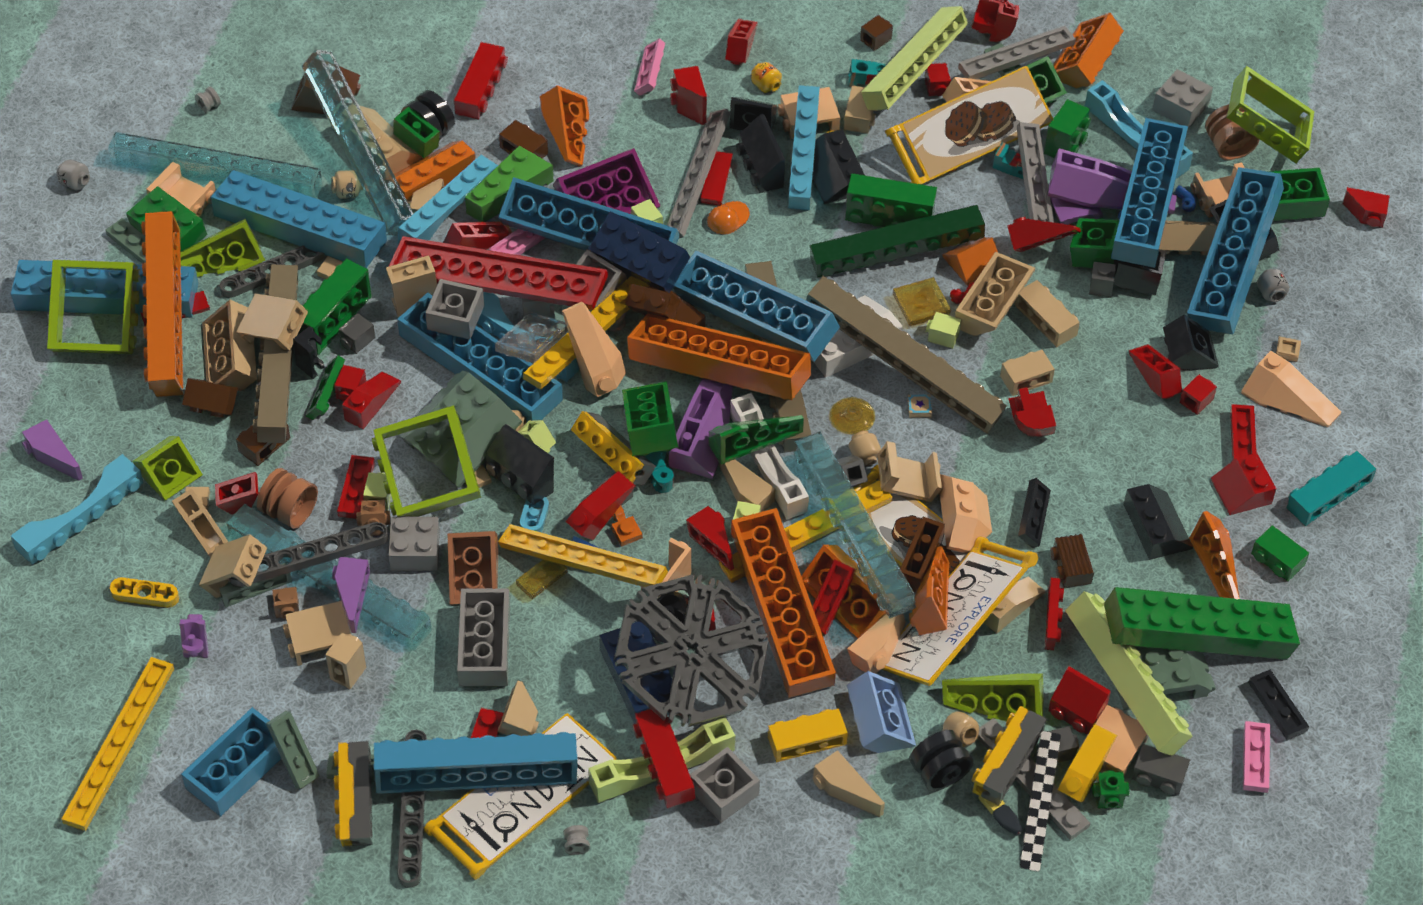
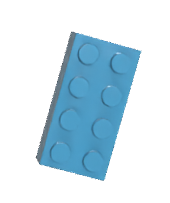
(232, 763)

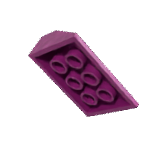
(613, 182)

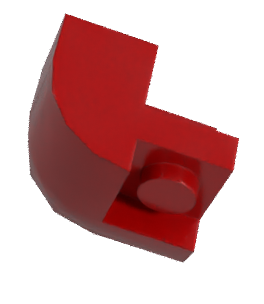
(995, 18)
(1032, 413)

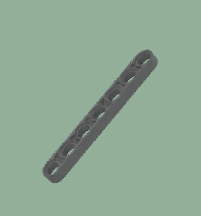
(258, 271)
(318, 547)
(408, 818)

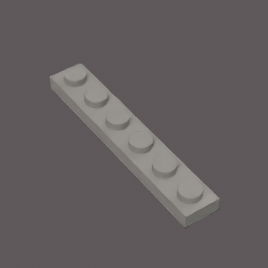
(1017, 53)
(1034, 171)
(1061, 809)

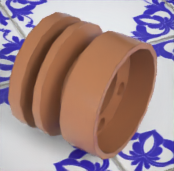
(1228, 137)
(287, 498)

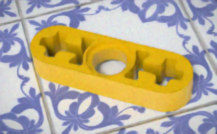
(152, 599)

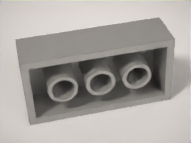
(484, 637)

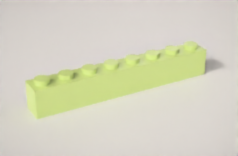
(914, 58)
(1130, 676)

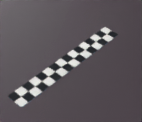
(1040, 801)

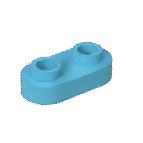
(534, 517)

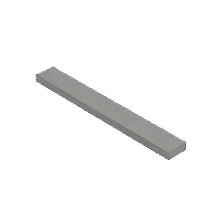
(698, 171)

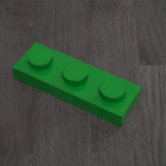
(325, 388)

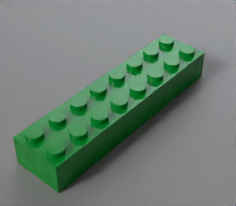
(1201, 623)

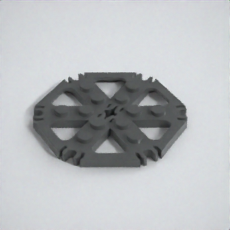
(708, 649)

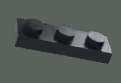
(1034, 513)
(1278, 704)

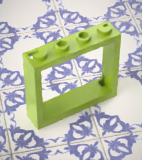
(1278, 101)
(56, 309)
(437, 503)

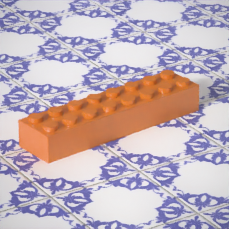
(162, 304)
(719, 356)
(783, 603)

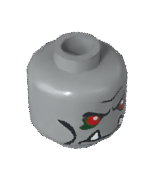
(73, 174)
(1273, 285)

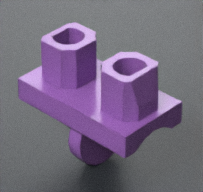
(194, 636)

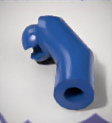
(1187, 197)

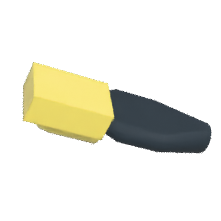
(1004, 816)

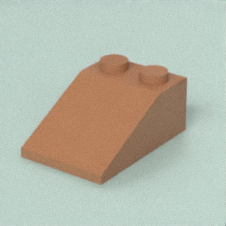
(472, 562)

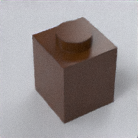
(876, 32)

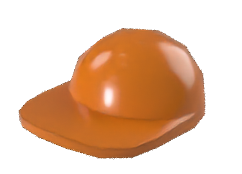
(728, 217)

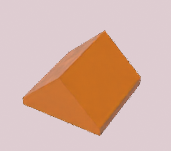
(971, 258)

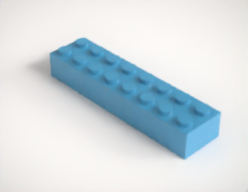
(1149, 193)
(564, 216)
(299, 218)
(1236, 250)
(88, 289)
(755, 305)
(478, 356)
(475, 762)

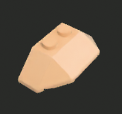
(963, 513)

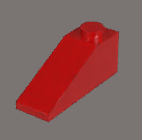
(740, 41)
(1033, 233)
(477, 234)
(1158, 371)
(368, 399)
(600, 506)
(709, 532)

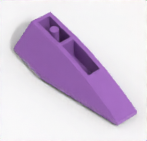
(1090, 181)
(706, 411)

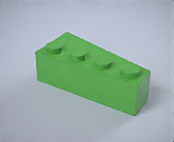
(489, 195)

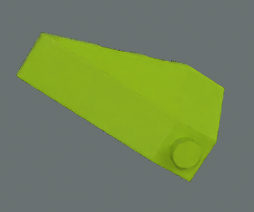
(224, 251)
(995, 695)

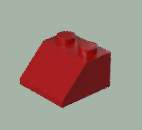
(689, 94)
(1244, 484)
(1078, 700)

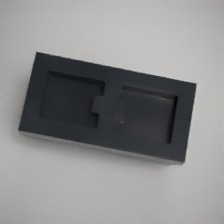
(306, 351)

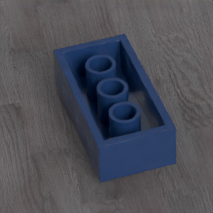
(639, 252)
(655, 684)

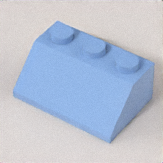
(880, 713)

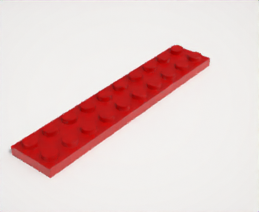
(507, 273)

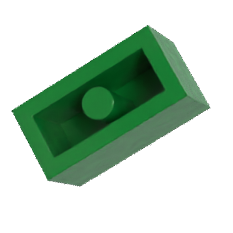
(416, 132)
(1279, 553)

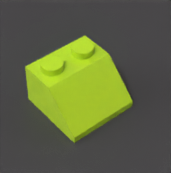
(168, 467)

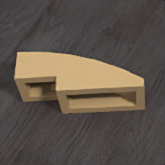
(199, 521)

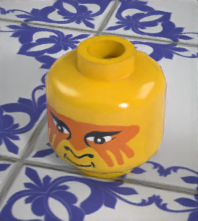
(766, 77)

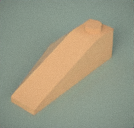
(594, 350)
(1282, 386)

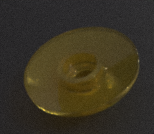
(852, 422)

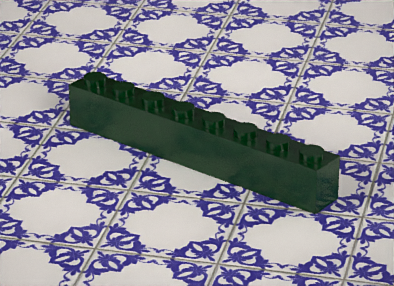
(897, 241)

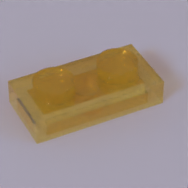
(540, 577)

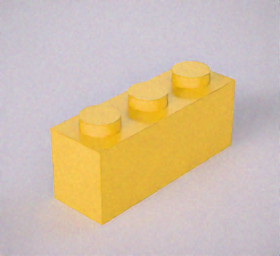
(807, 734)

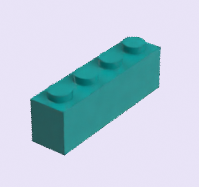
(1330, 488)

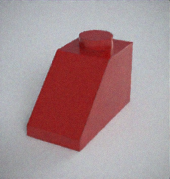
(1367, 206)
(236, 492)

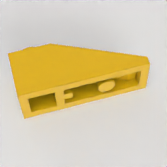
(1087, 763)

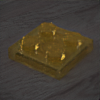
(921, 301)

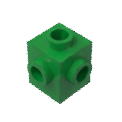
(1110, 790)

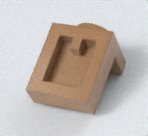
(285, 601)

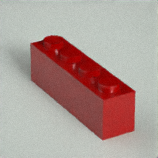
(480, 80)
(665, 759)

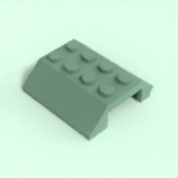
(480, 417)
(1177, 671)

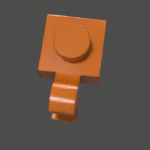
(625, 528)

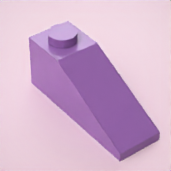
(50, 450)
(351, 584)

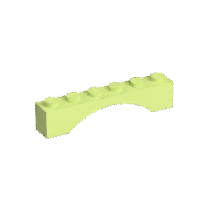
(622, 776)

